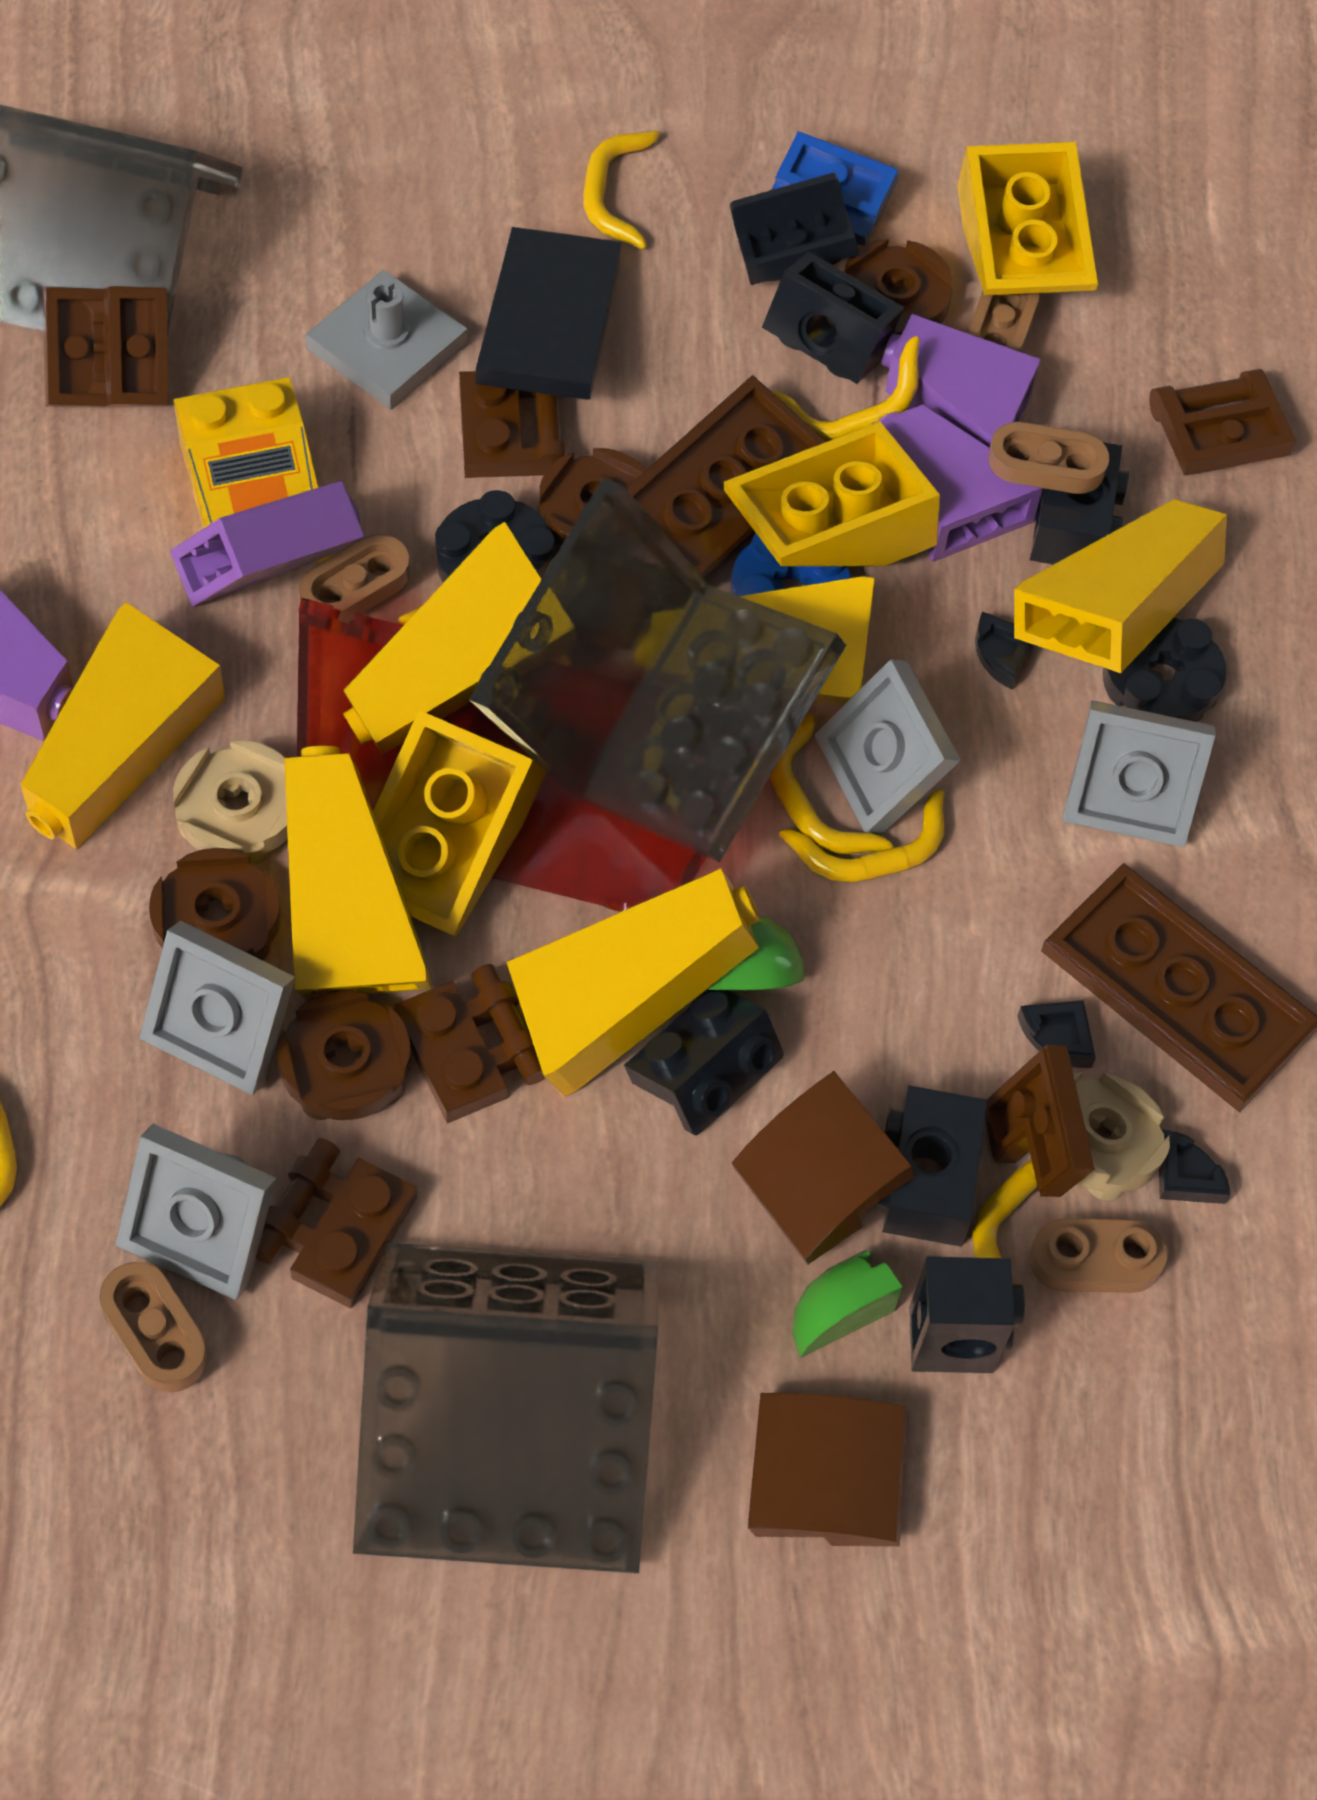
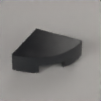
(999, 650)
(1060, 1025)
(1191, 1173)

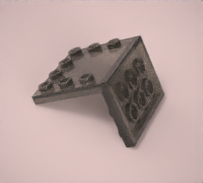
(92, 209)
(651, 681)
(507, 1408)

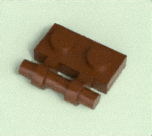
(452, 1051)
(352, 1231)

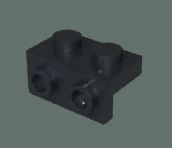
(790, 221)
(707, 1057)

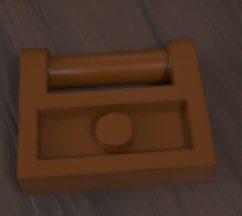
(494, 431)
(1226, 433)

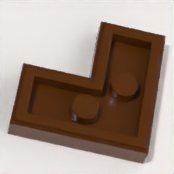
(1042, 1115)

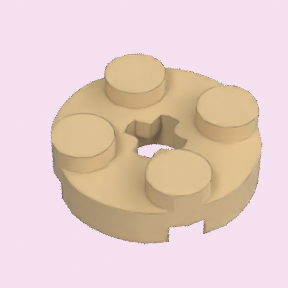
(209, 777)
(1136, 1142)

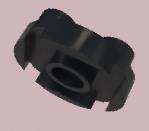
(477, 518)
(1195, 685)

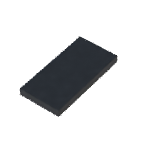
(549, 313)

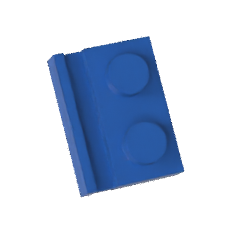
(863, 181)

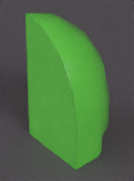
(771, 966)
(843, 1302)

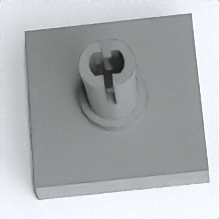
(386, 339)
(886, 747)
(1138, 773)
(216, 1007)
(195, 1211)

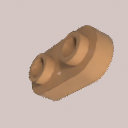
(1004, 318)
(1048, 457)
(350, 577)
(1101, 1257)
(156, 1329)

